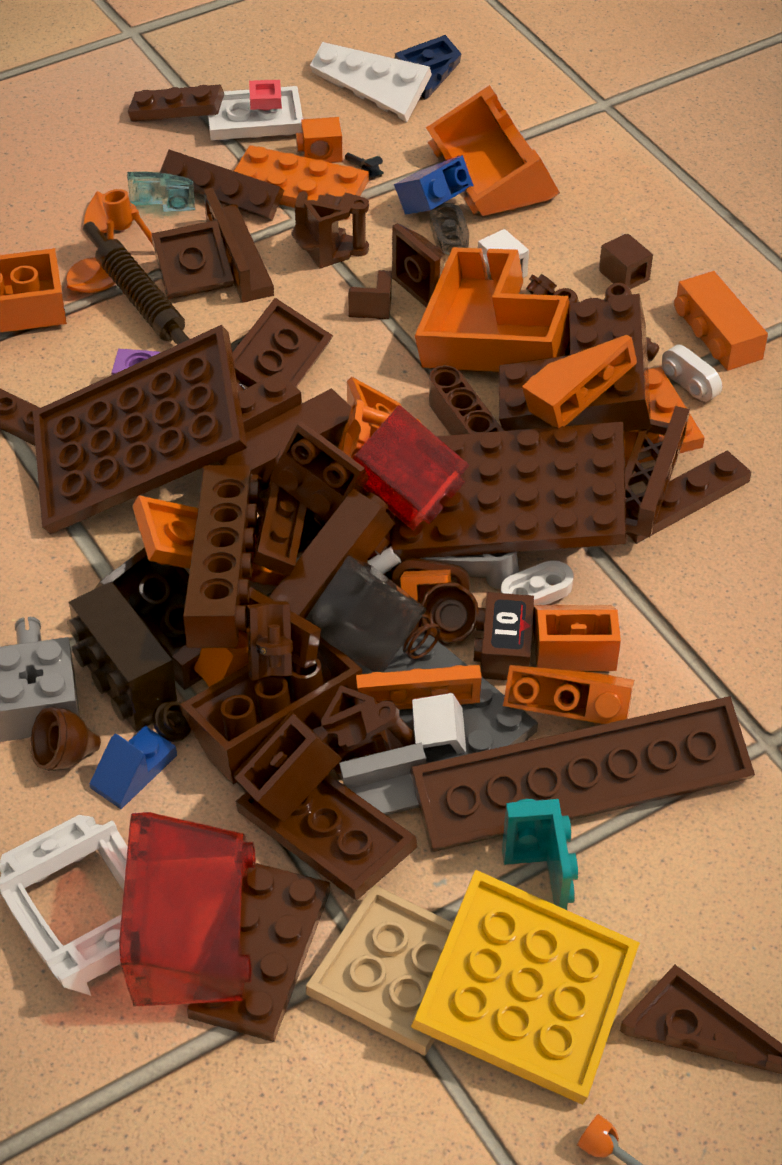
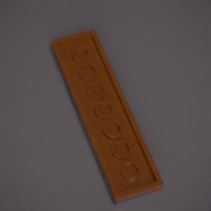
(584, 769)

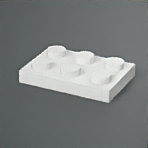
(238, 121)

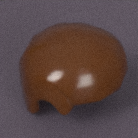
(452, 609)

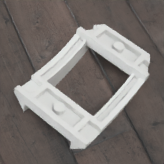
(45, 854)

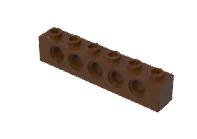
(221, 558)

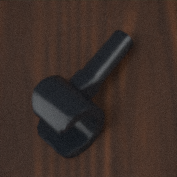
(367, 164)

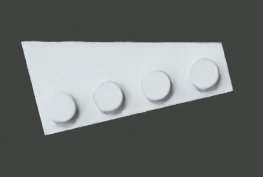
(382, 79)

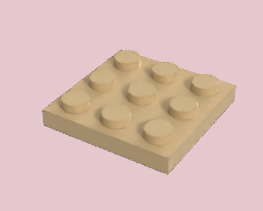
(383, 966)

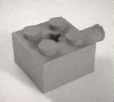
(33, 678)

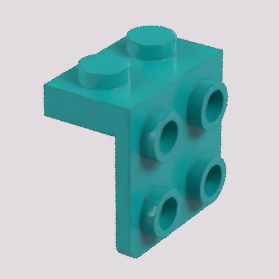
(540, 834)

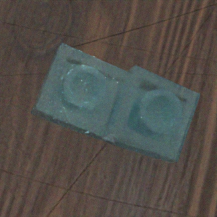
(170, 190)

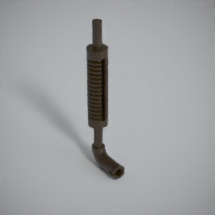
(139, 287)

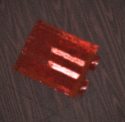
(410, 468)

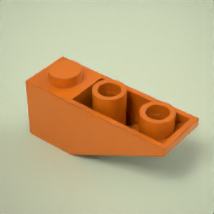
(569, 693)

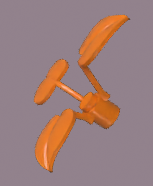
(108, 213)

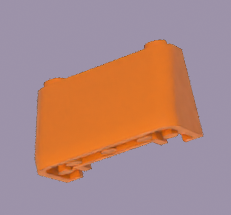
(496, 155)

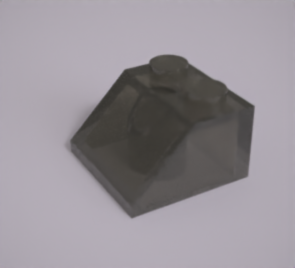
(365, 614)

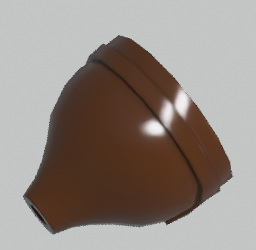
(61, 739)

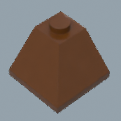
(415, 263)

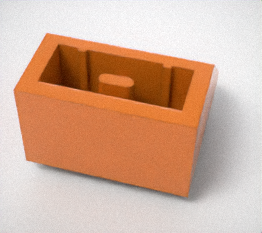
(576, 637)

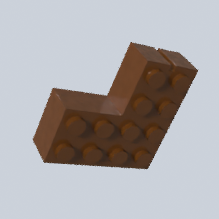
(589, 326)

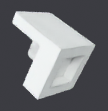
(439, 722)

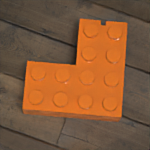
(485, 321)

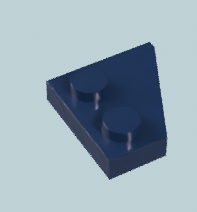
(438, 54)

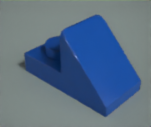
(131, 765)

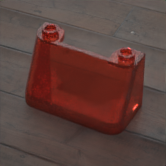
(183, 912)

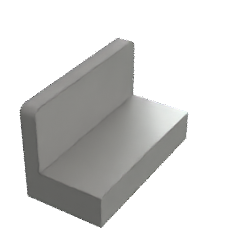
(385, 778)

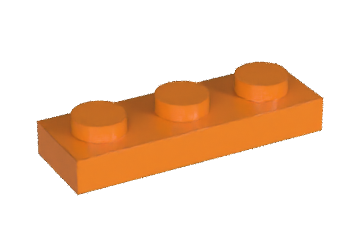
(418, 683)

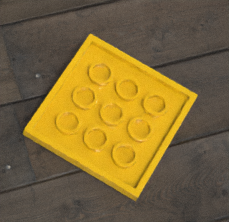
(527, 987)

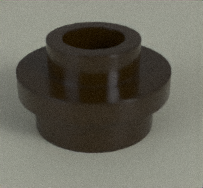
(164, 728)

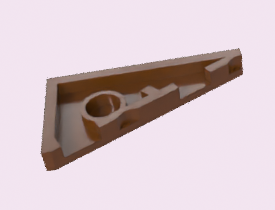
(695, 1019)

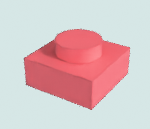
(265, 94)

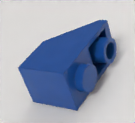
(433, 185)

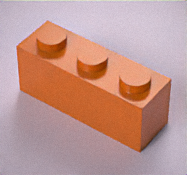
(720, 320)

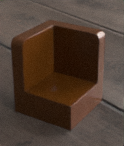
(625, 261)
(372, 301)

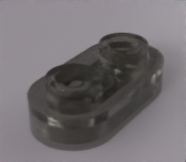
(449, 227)

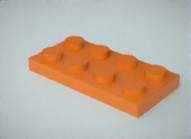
(301, 174)
(170, 534)

